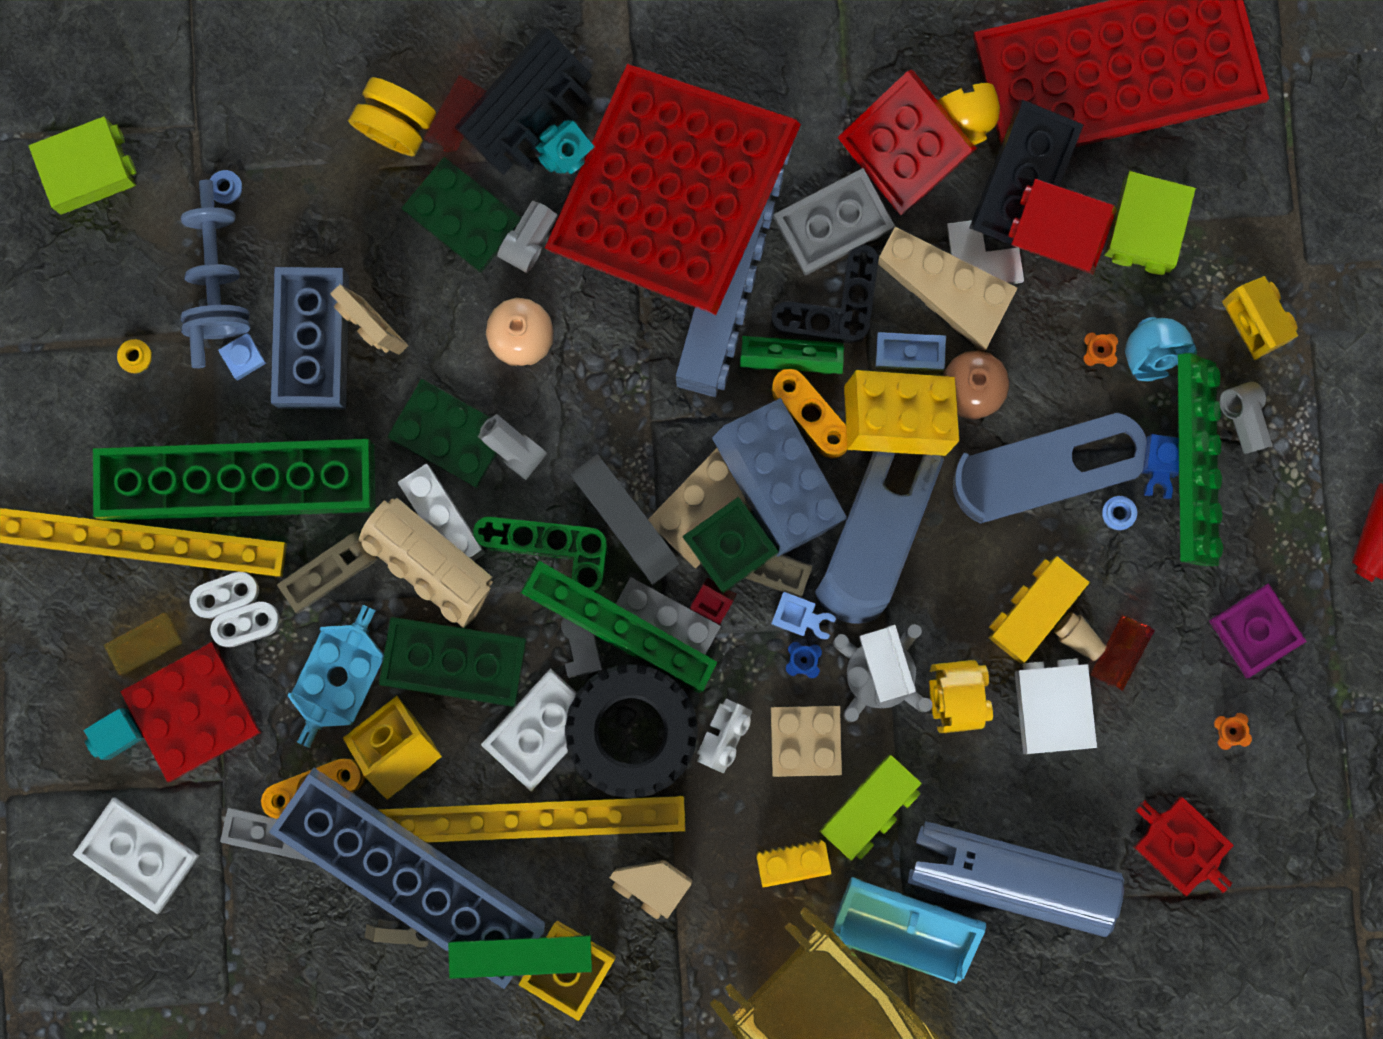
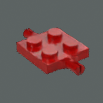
(1183, 846)

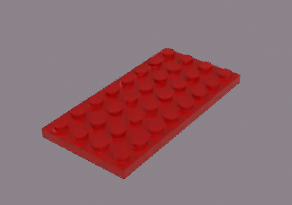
(1126, 64)

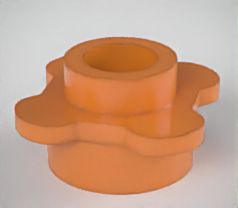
(1108, 343)
(1239, 723)

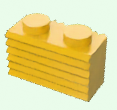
(793, 863)

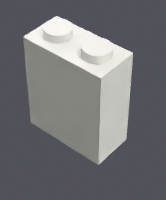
(1055, 707)

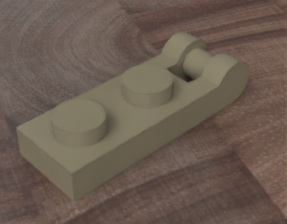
(325, 573)

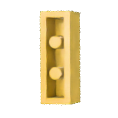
(1037, 608)

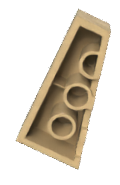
(949, 286)

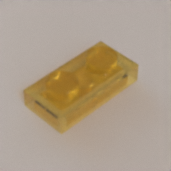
(143, 644)

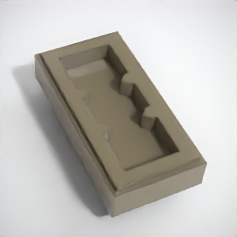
(783, 575)

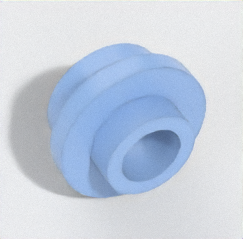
(234, 190)
(1128, 507)

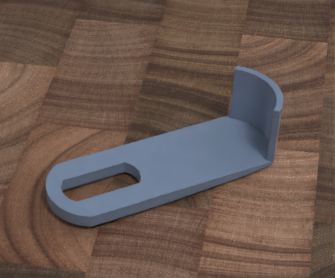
(1042, 470)
(875, 541)

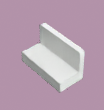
(887, 663)

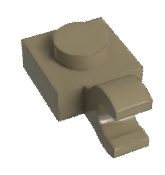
(390, 932)

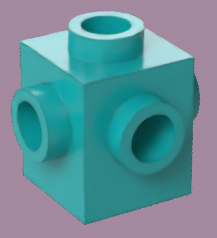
(574, 145)

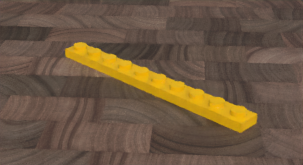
(142, 542)
(542, 819)

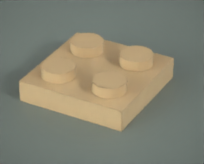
(806, 741)

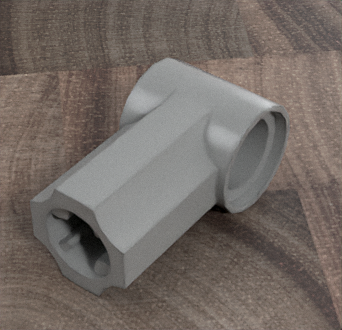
(524, 244)
(1245, 407)
(516, 450)

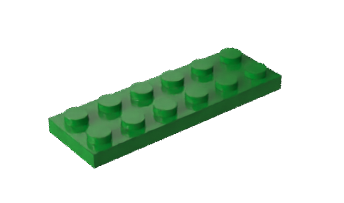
(1199, 460)

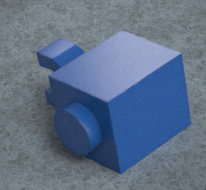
(1161, 462)

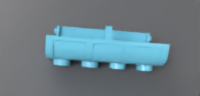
(907, 931)

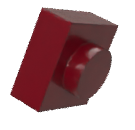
(712, 602)

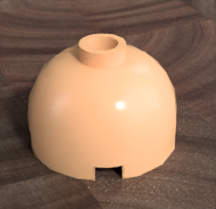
(519, 332)

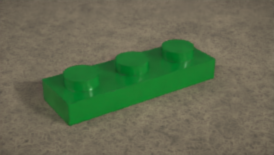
(792, 354)

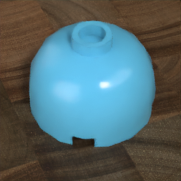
(1156, 347)

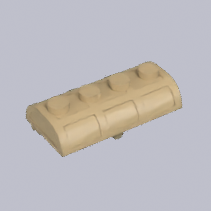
(426, 561)

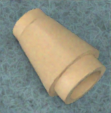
(1078, 635)

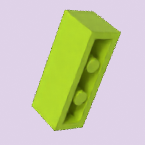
(871, 808)

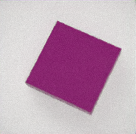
(1257, 631)

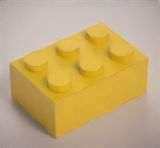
(901, 413)

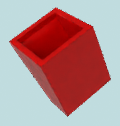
(1063, 225)

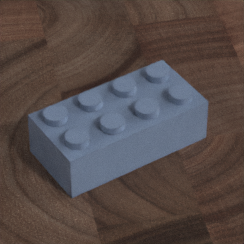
(308, 340)
(779, 476)

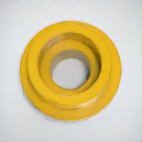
(143, 360)

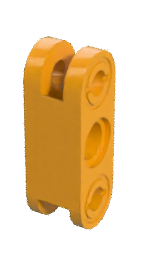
(804, 396)
(290, 786)

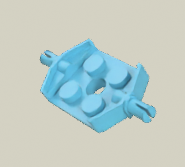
(314, 693)

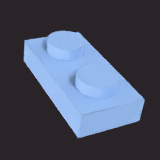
(910, 351)

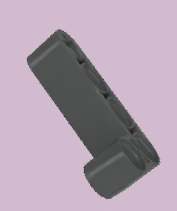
(625, 519)

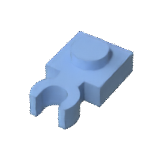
(796, 615)

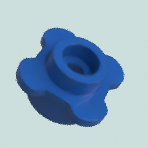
(796, 653)

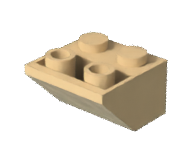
(655, 884)

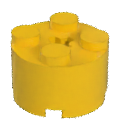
(960, 696)

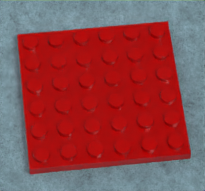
(673, 187)

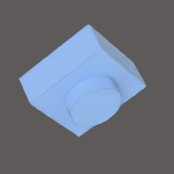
(242, 356)

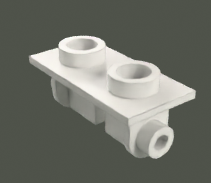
(720, 751)

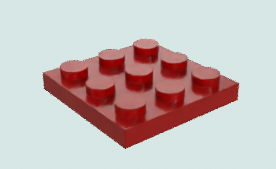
(906, 142)
(190, 712)

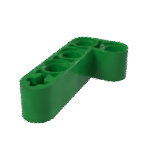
(540, 544)

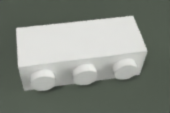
(438, 510)

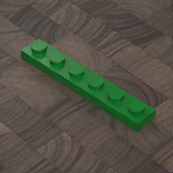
(618, 627)

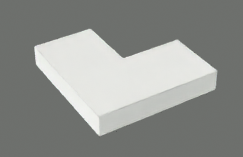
(970, 247)

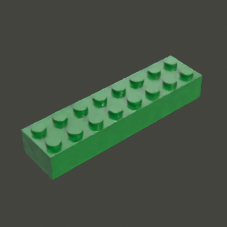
(233, 480)

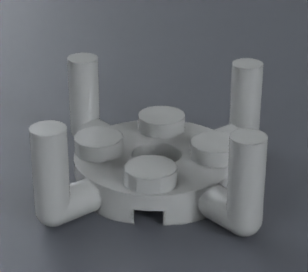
(861, 682)

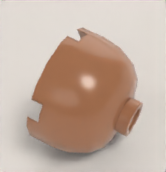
(979, 383)

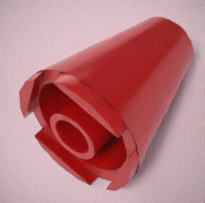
(1370, 546)

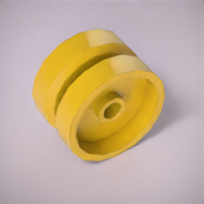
(392, 116)

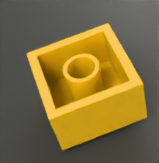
(570, 991)

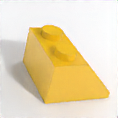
(1260, 317)
(391, 748)

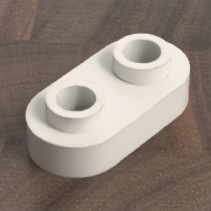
(225, 594)
(246, 624)

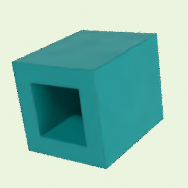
(112, 734)

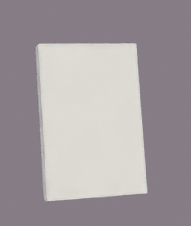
(534, 732)
(136, 855)

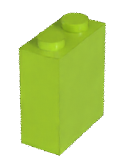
(83, 165)
(1149, 223)

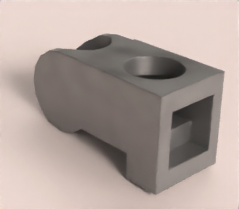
(583, 649)

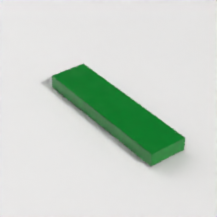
(520, 956)

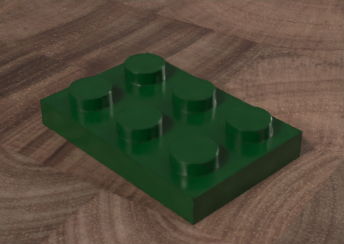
(461, 214)
(444, 433)

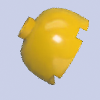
(973, 111)

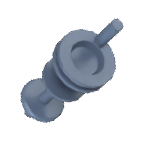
(213, 320)

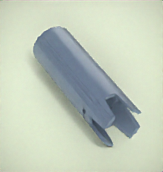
(1020, 880)

